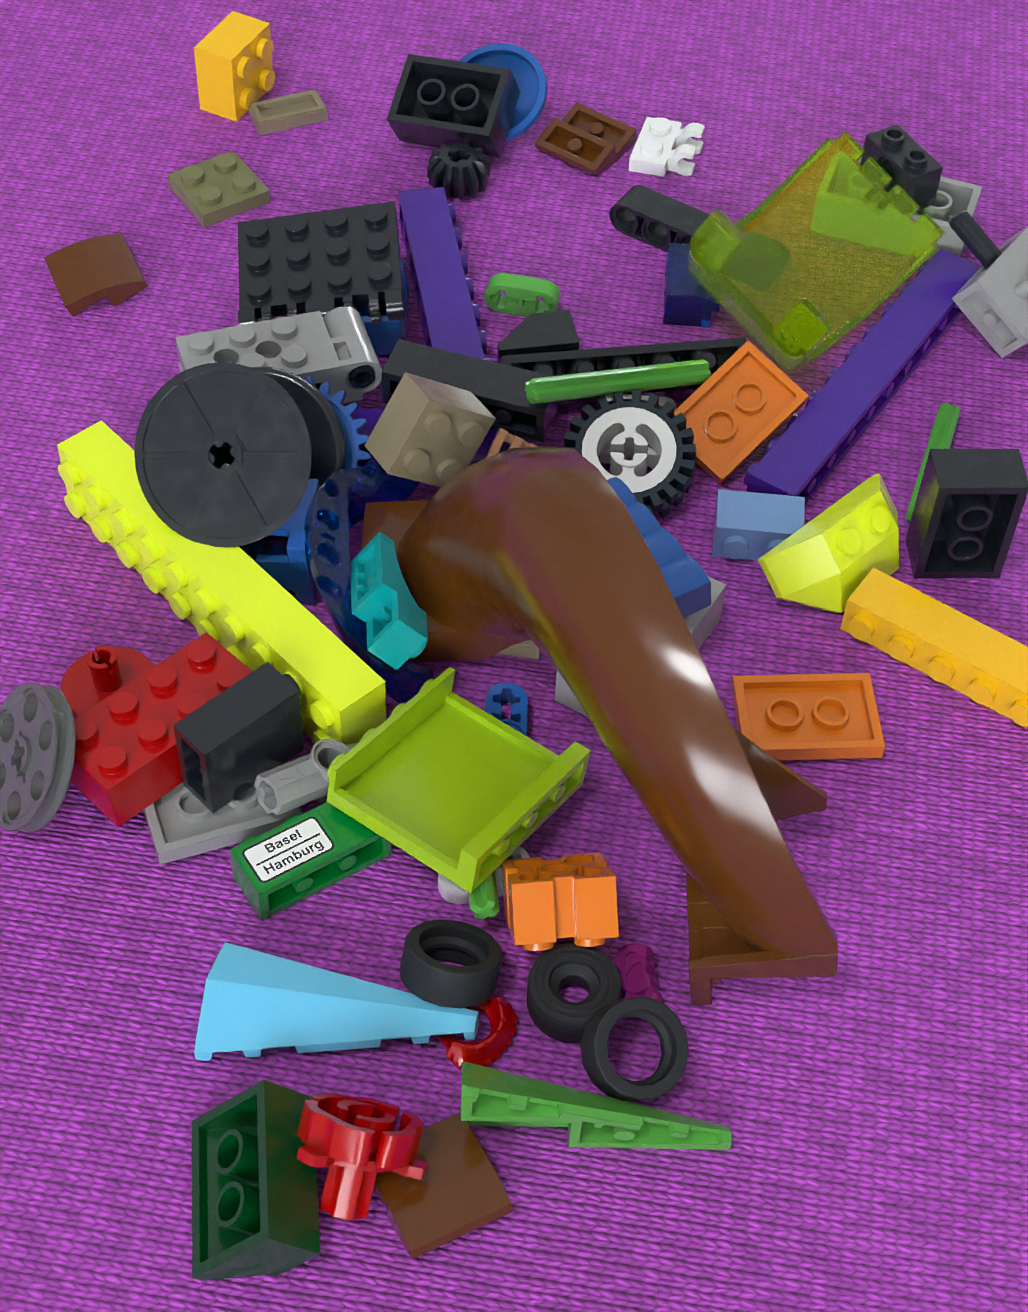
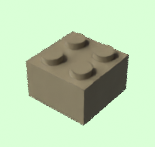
(429, 431)

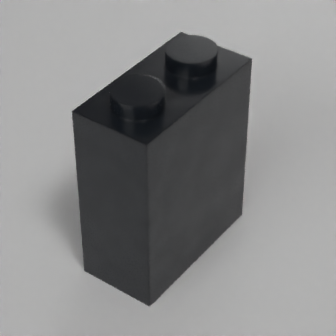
(240, 736)

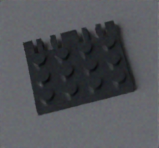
(321, 263)

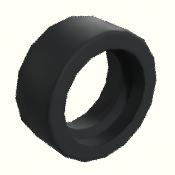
(445, 983)
(672, 1043)

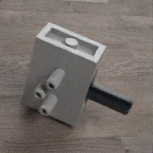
(998, 292)

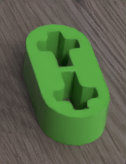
(521, 294)

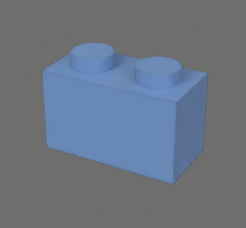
(753, 523)

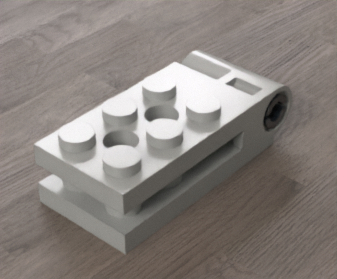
(303, 344)

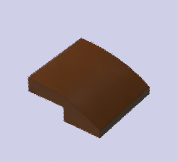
(587, 139)
(95, 271)
(452, 1198)

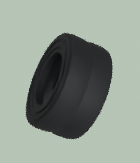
(566, 965)

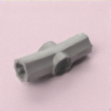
(299, 779)

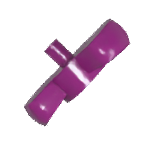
(637, 971)

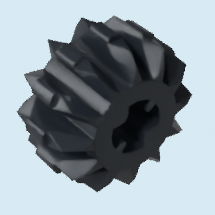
(458, 169)

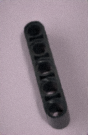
(655, 218)

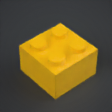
(234, 65)

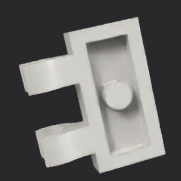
(663, 147)

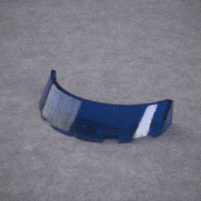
(329, 517)

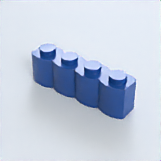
(681, 572)

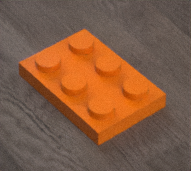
(739, 410)
(809, 715)

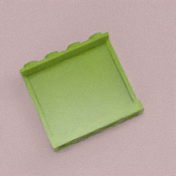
(452, 783)

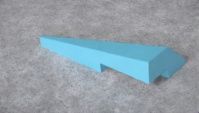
(276, 1003)

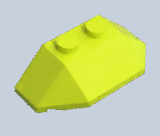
(837, 549)

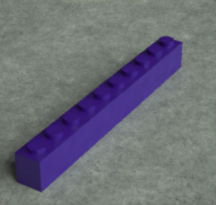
(440, 282)
(864, 382)

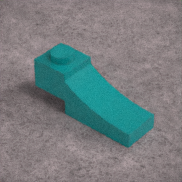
(385, 604)

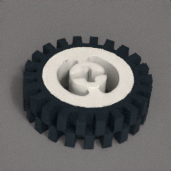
(629, 429)

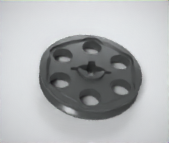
(34, 755)

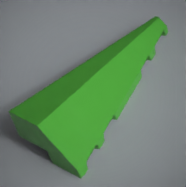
(592, 1120)

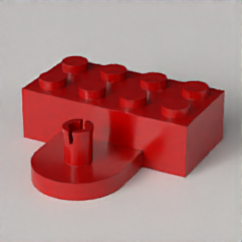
(127, 718)

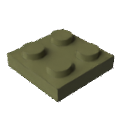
(218, 188)

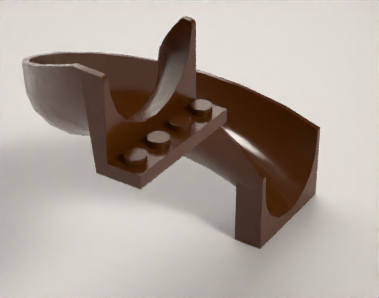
(552, 557)

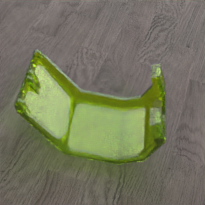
(813, 253)

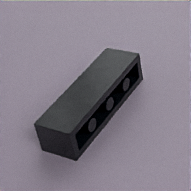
(493, 384)

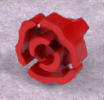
(356, 1143)

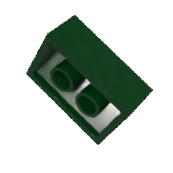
(249, 1189)

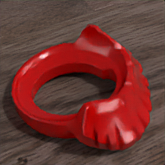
(483, 1053)

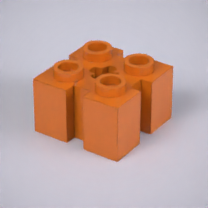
(560, 900)

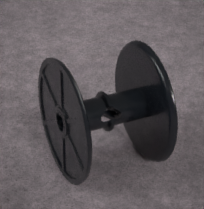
(234, 450)

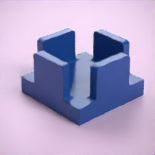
(289, 562)

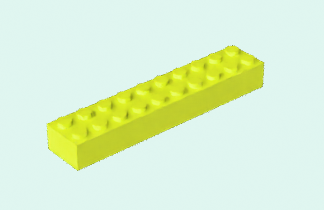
(220, 591)

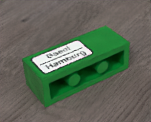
(303, 858)

